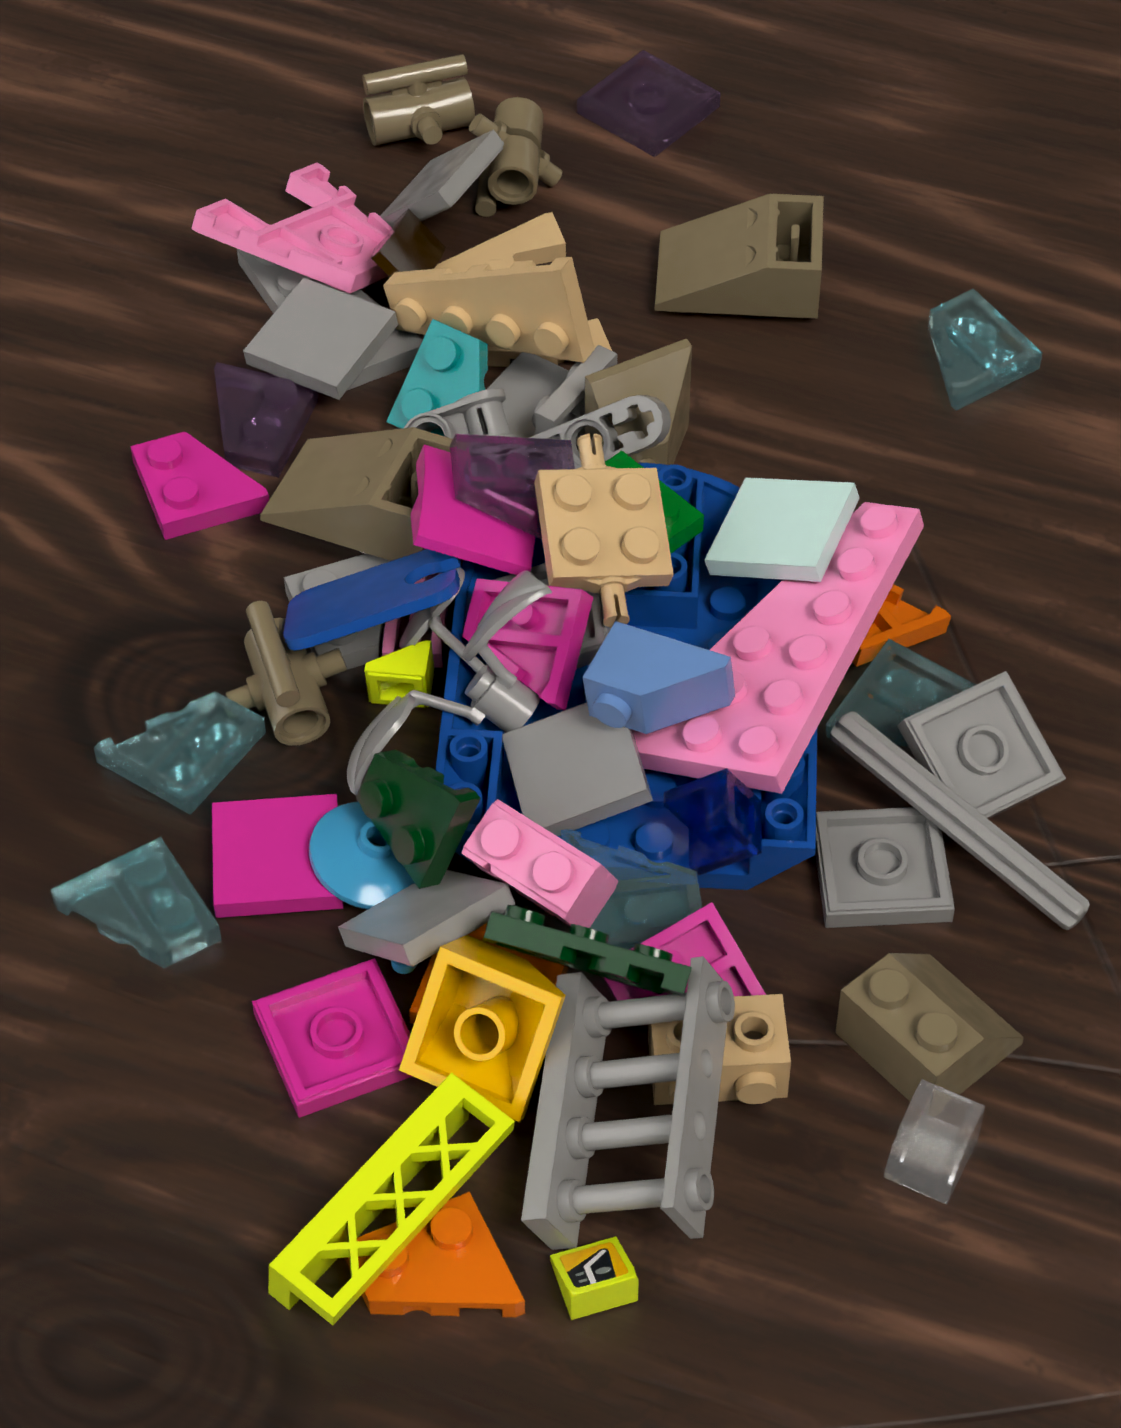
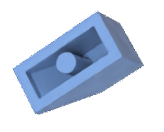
(654, 680)

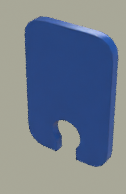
(370, 598)

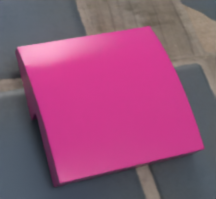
(459, 529)

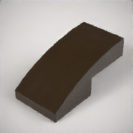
(408, 247)

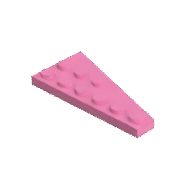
(791, 659)

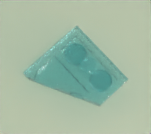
(896, 687)

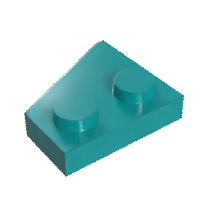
(443, 371)

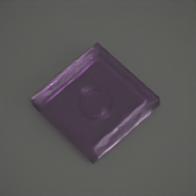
(648, 103)

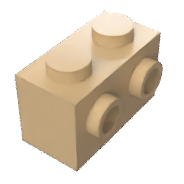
(754, 1052)

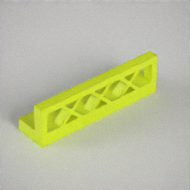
(380, 1187)

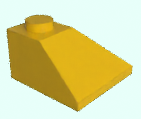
(484, 1022)

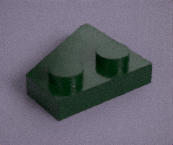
(416, 814)

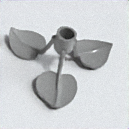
(493, 689)

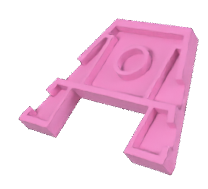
(323, 243)

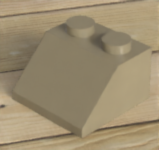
(922, 1024)

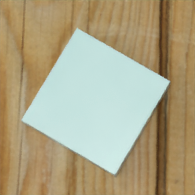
(782, 529)

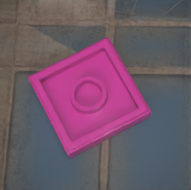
(264, 856)
(334, 1036)

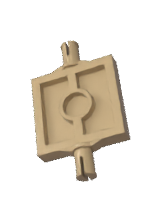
(603, 529)

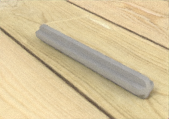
(960, 820)

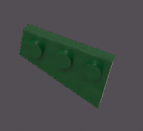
(587, 951)

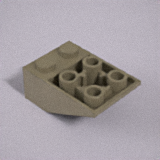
(745, 260)
(355, 490)

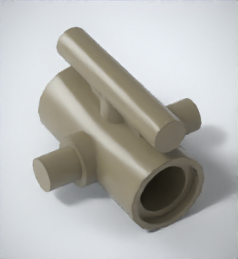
(418, 101)
(516, 169)
(285, 679)

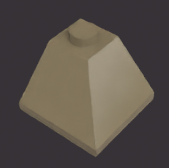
(659, 374)

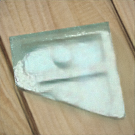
(978, 348)
(185, 750)
(647, 894)
(143, 903)

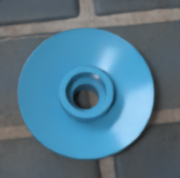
(351, 864)

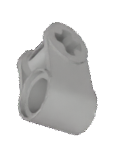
(471, 415)

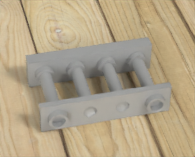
(577, 1075)

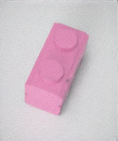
(539, 866)

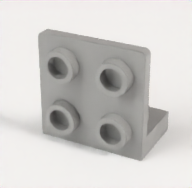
(545, 394)

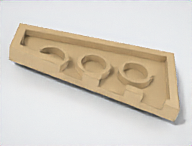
(507, 308)

